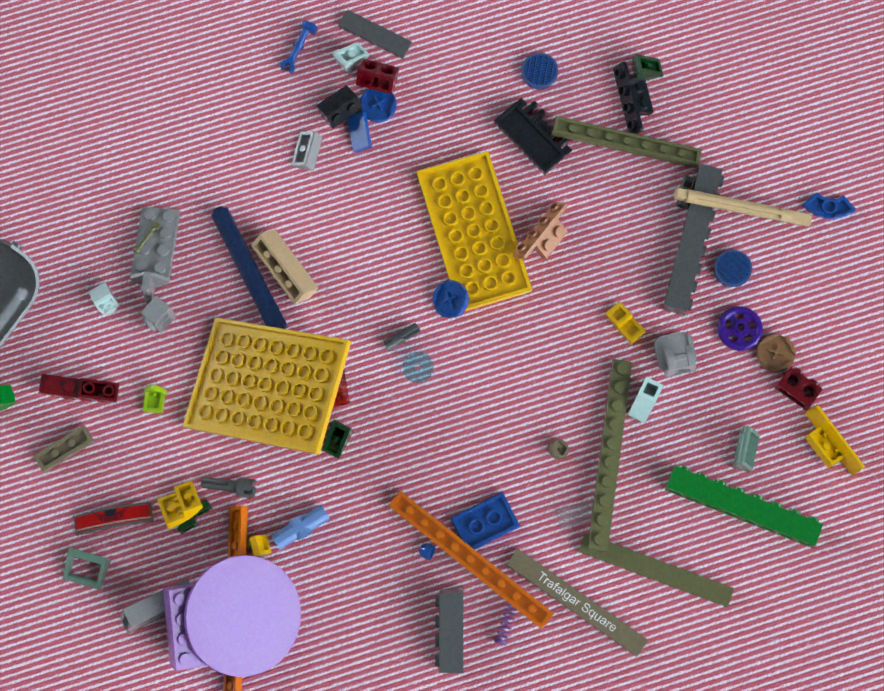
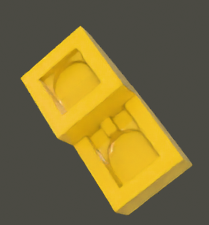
(625, 323)

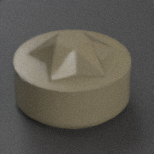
(558, 449)

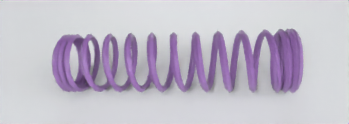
(498, 640)

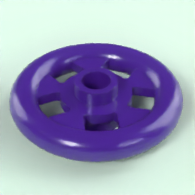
(740, 344)

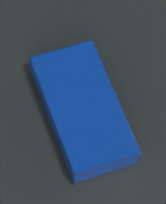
(359, 132)

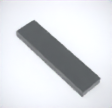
(375, 34)

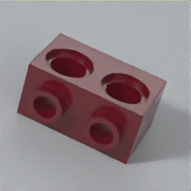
(377, 76)
(795, 393)

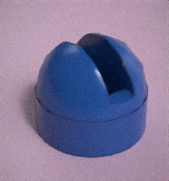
(427, 551)

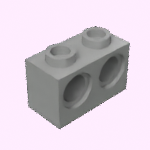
(157, 315)

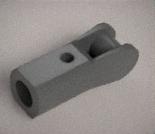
(688, 180)

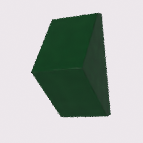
(646, 67)
(337, 439)

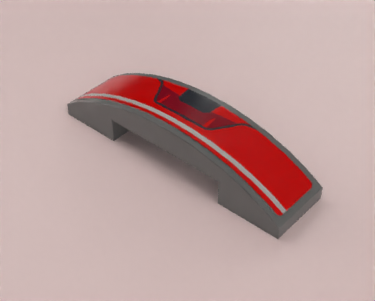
(113, 517)

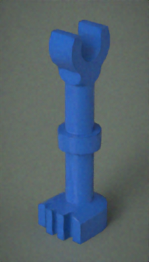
(307, 27)

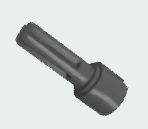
(242, 487)

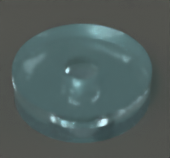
(421, 375)

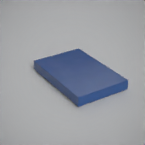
(485, 521)

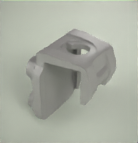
(675, 353)

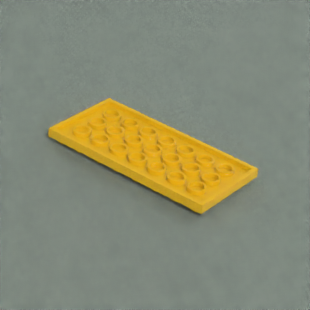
(474, 229)

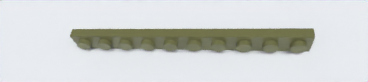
(609, 455)

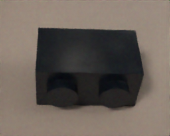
(339, 106)

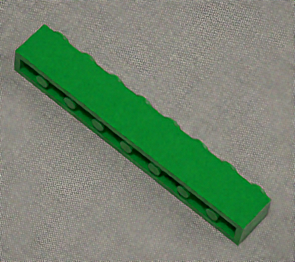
(744, 506)

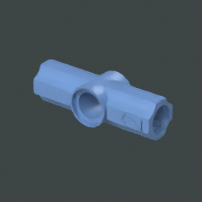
(300, 527)

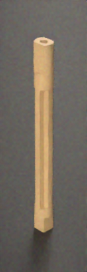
(743, 207)

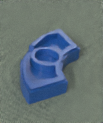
(829, 208)

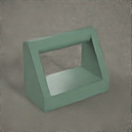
(746, 449)
(74, 553)

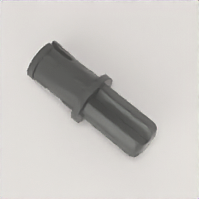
(402, 336)

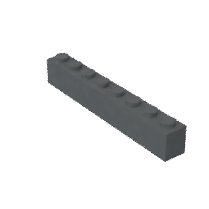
(691, 244)

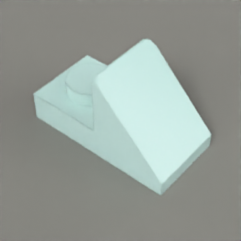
(350, 56)

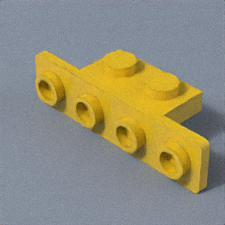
(829, 442)

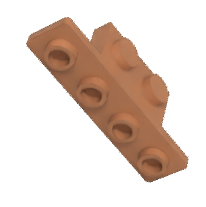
(545, 234)

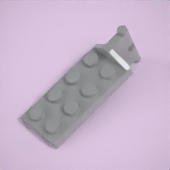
(154, 262)

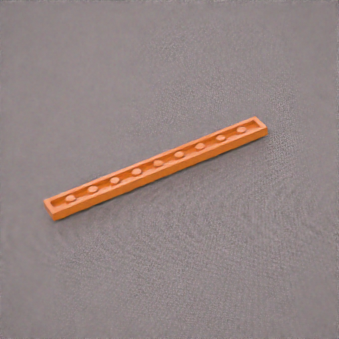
(236, 546)
(471, 560)

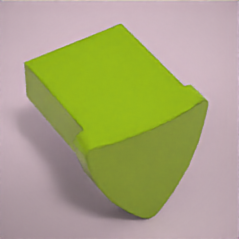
(154, 399)

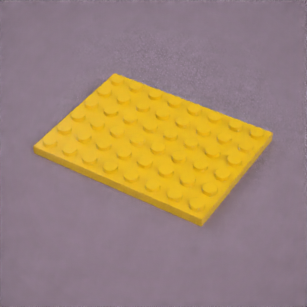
(267, 385)

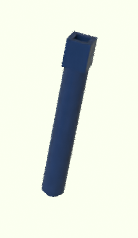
(248, 268)

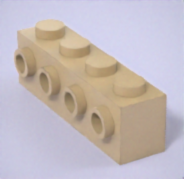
(284, 266)

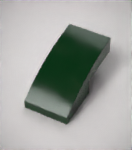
(192, 522)

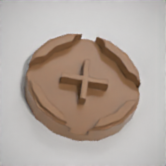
(776, 353)

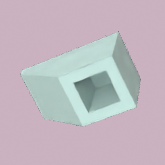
(104, 299)
(645, 400)

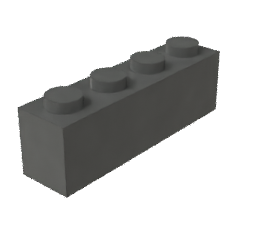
(450, 630)

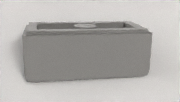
(307, 150)

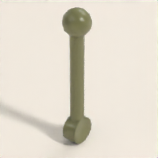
(155, 226)

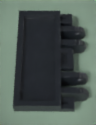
(531, 136)

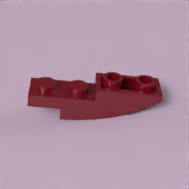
(79, 389)

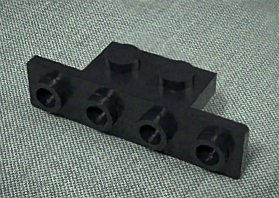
(633, 97)

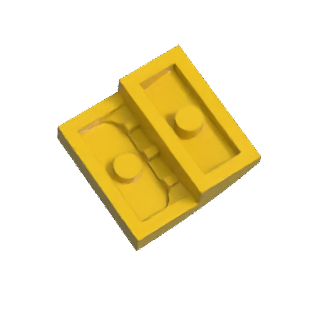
(180, 505)

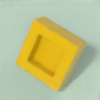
(259, 545)

